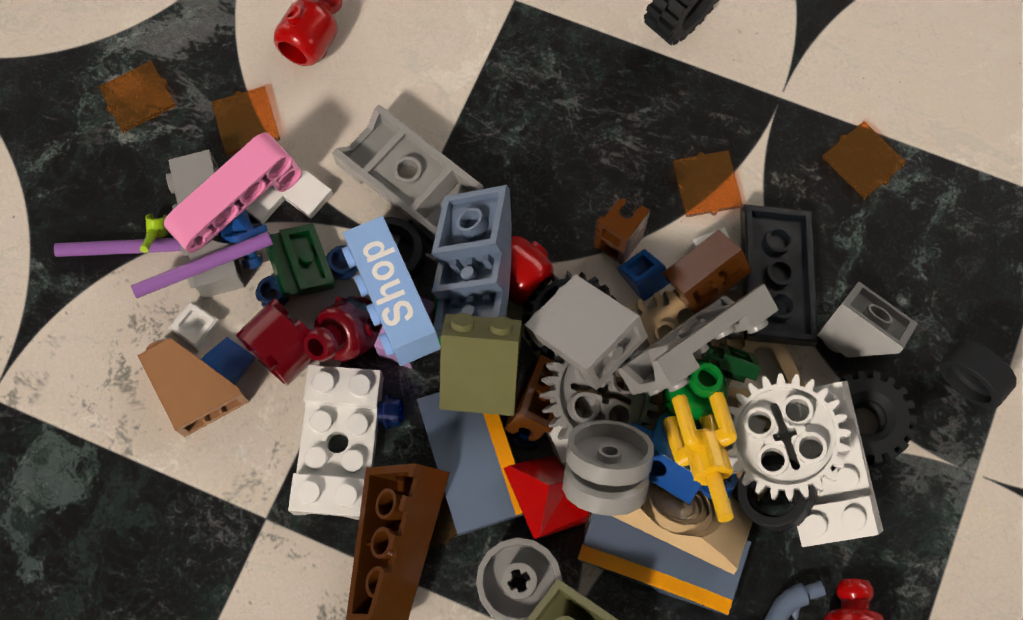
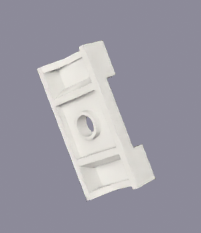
(336, 404)
(848, 504)

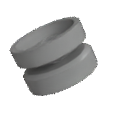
(607, 467)
(510, 561)

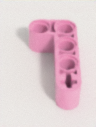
(231, 191)

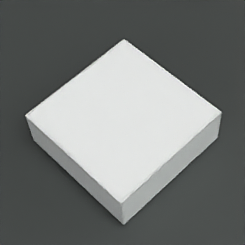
(194, 325)

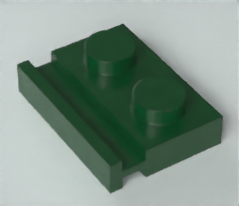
(299, 261)
(734, 361)

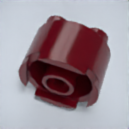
(277, 342)

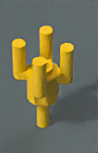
(704, 448)

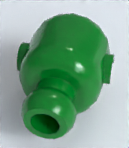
(702, 385)

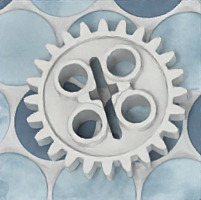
(819, 426)

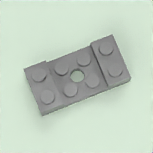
(386, 148)
(673, 356)

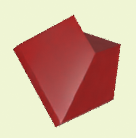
(541, 496)

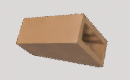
(188, 387)

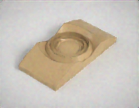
(693, 526)

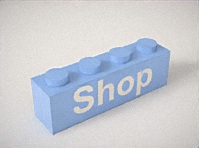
(391, 290)

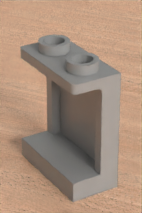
(587, 330)

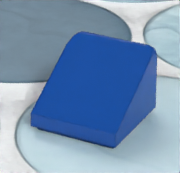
(644, 274)
(229, 359)

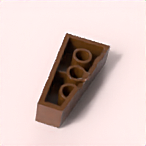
(393, 539)

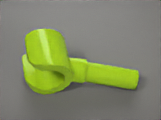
(154, 230)

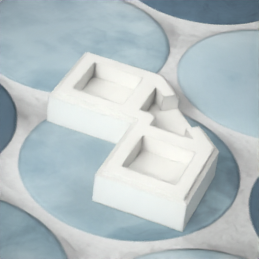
(306, 195)

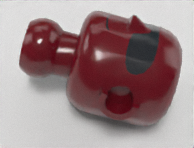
(342, 331)

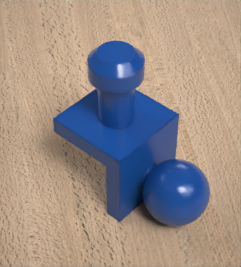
(240, 230)

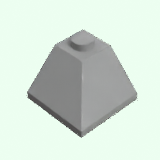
(867, 326)

